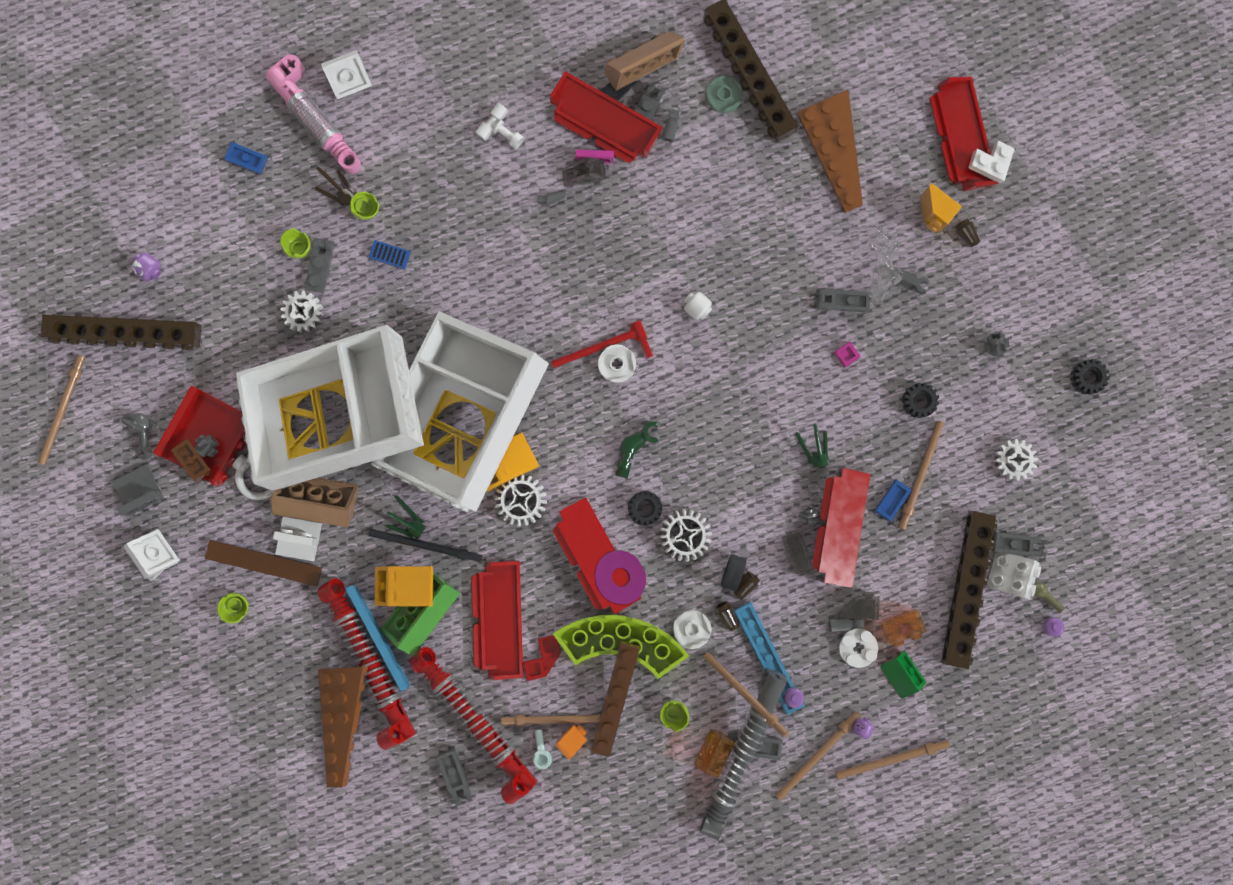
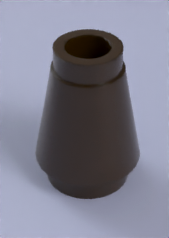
(967, 232)
(747, 585)
(726, 614)

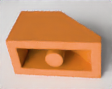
(571, 740)

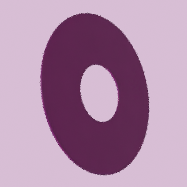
(604, 581)

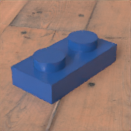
(246, 158)

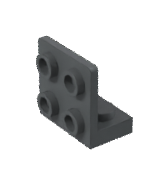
(137, 490)

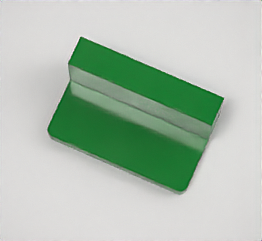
(903, 675)

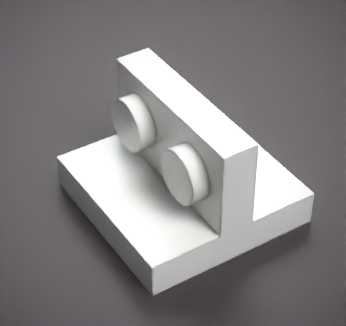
(346, 74)
(298, 538)
(151, 554)

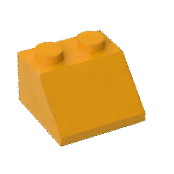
(937, 208)

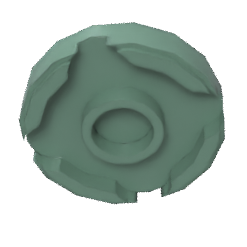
(724, 100)

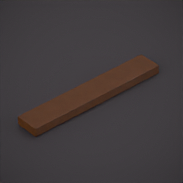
(263, 563)

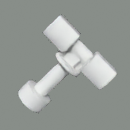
(495, 125)

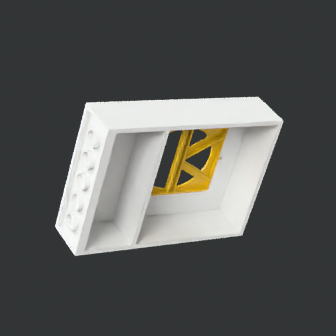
(362, 368)
(475, 368)

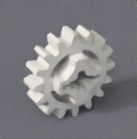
(295, 315)
(1016, 467)

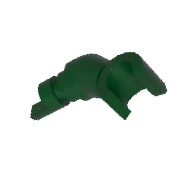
(630, 446)

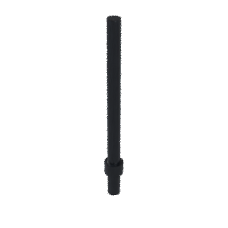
(461, 554)

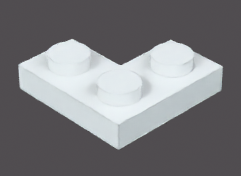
(994, 165)

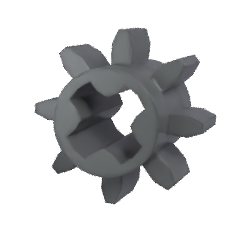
(996, 344)
(206, 445)

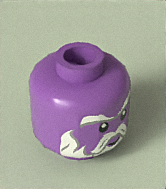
(146, 266)

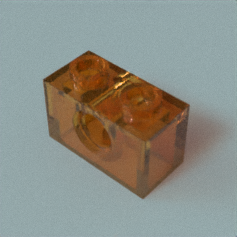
(891, 626)

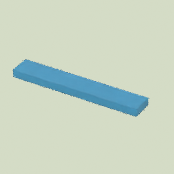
(378, 637)
(763, 646)

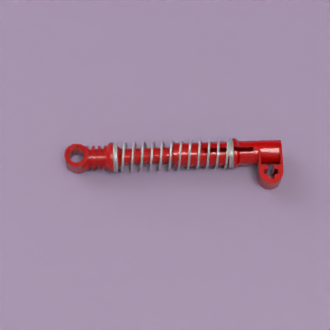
(389, 701)
(480, 728)

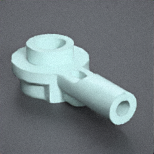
(542, 758)

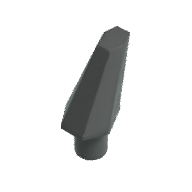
(551, 198)

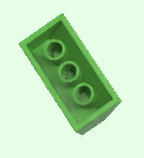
(411, 625)

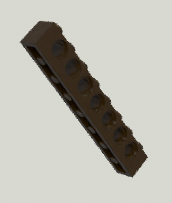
(722, 12)
(53, 326)
(960, 596)

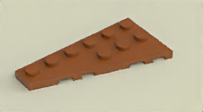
(833, 140)
(340, 713)

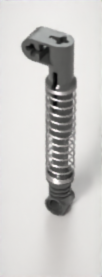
(771, 688)

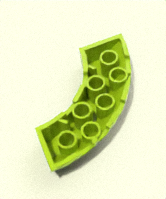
(604, 634)

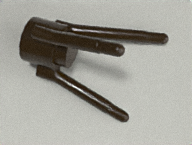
(344, 194)

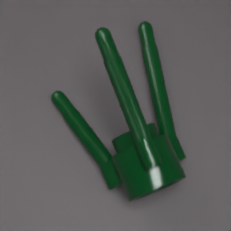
(819, 457)
(414, 528)

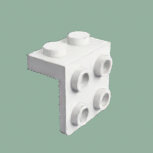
(1014, 575)

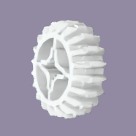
(529, 515)
(670, 541)

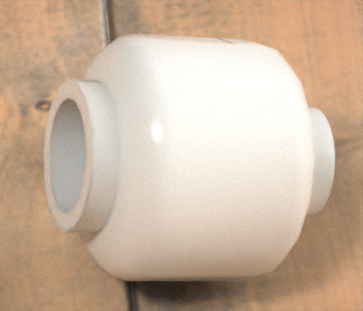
(697, 305)

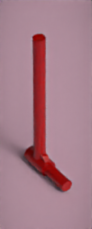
(636, 332)

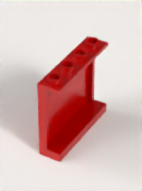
(205, 415)

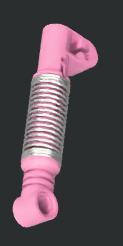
(310, 114)

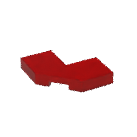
(541, 666)

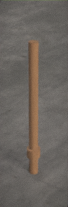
(74, 373)
(908, 509)
(770, 719)
(521, 720)
(844, 727)
(928, 749)

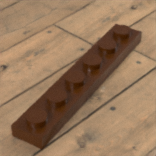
(615, 699)

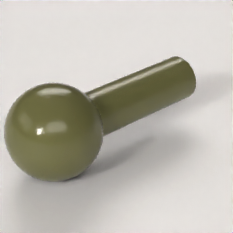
(1042, 592)

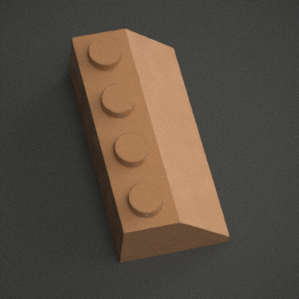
(644, 59)
(317, 501)

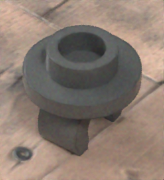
(809, 515)

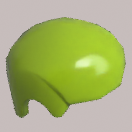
(364, 205)
(289, 242)
(232, 607)
(676, 709)

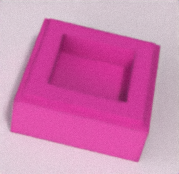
(847, 354)

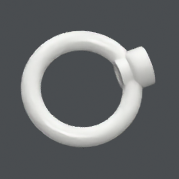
(241, 465)

